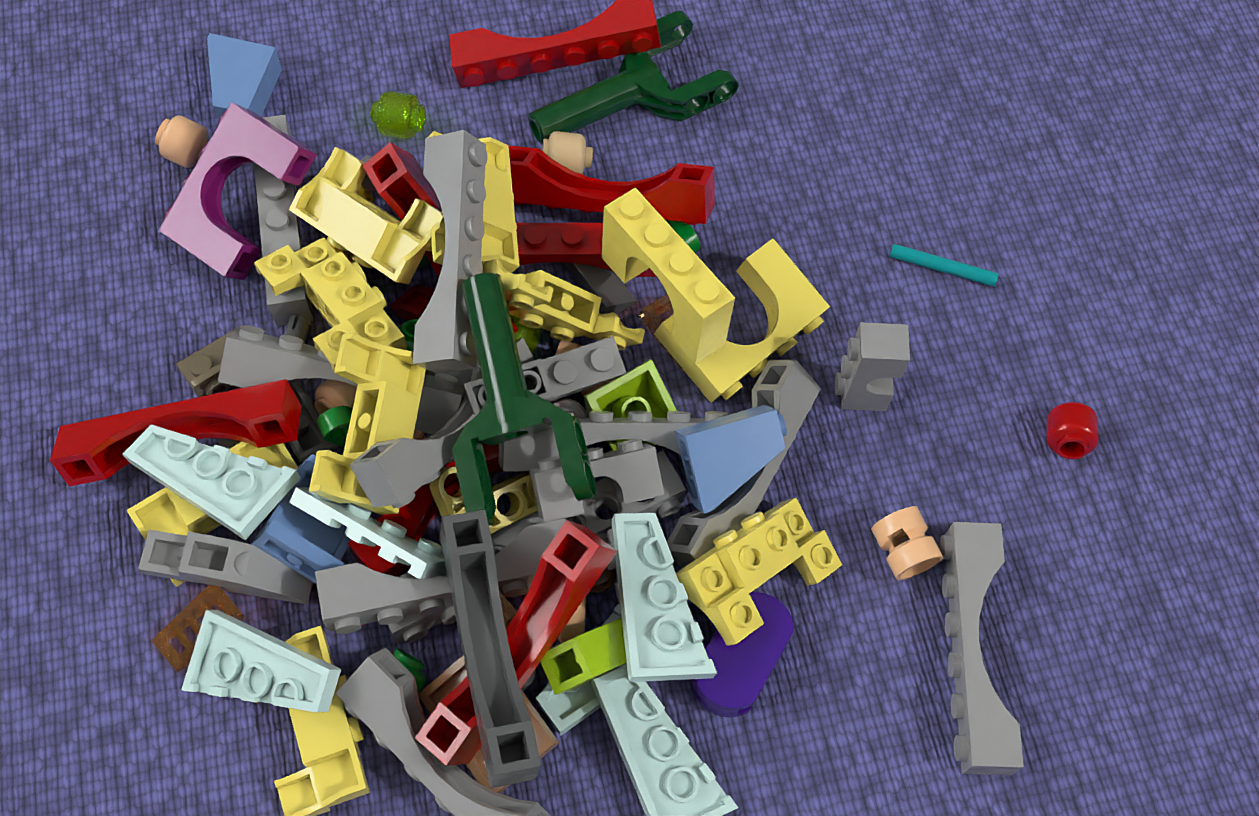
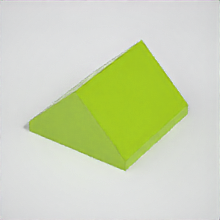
(635, 391)

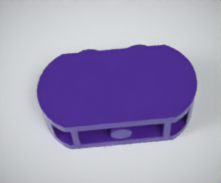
(746, 665)

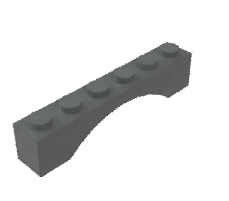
(497, 699)

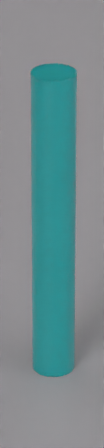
(943, 265)

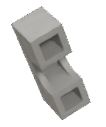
(871, 363)
(631, 469)

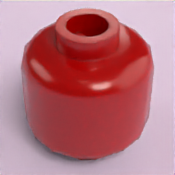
(1072, 430)

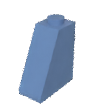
(241, 73)
(728, 452)

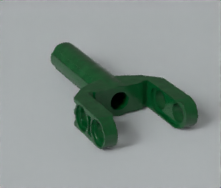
(639, 84)
(510, 407)

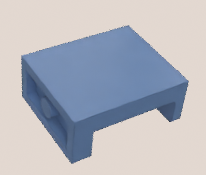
(300, 538)

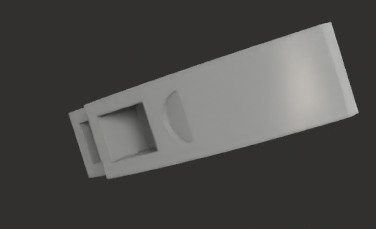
(562, 373)
(222, 563)

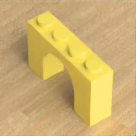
(641, 239)
(790, 307)

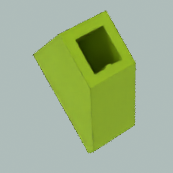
(585, 657)

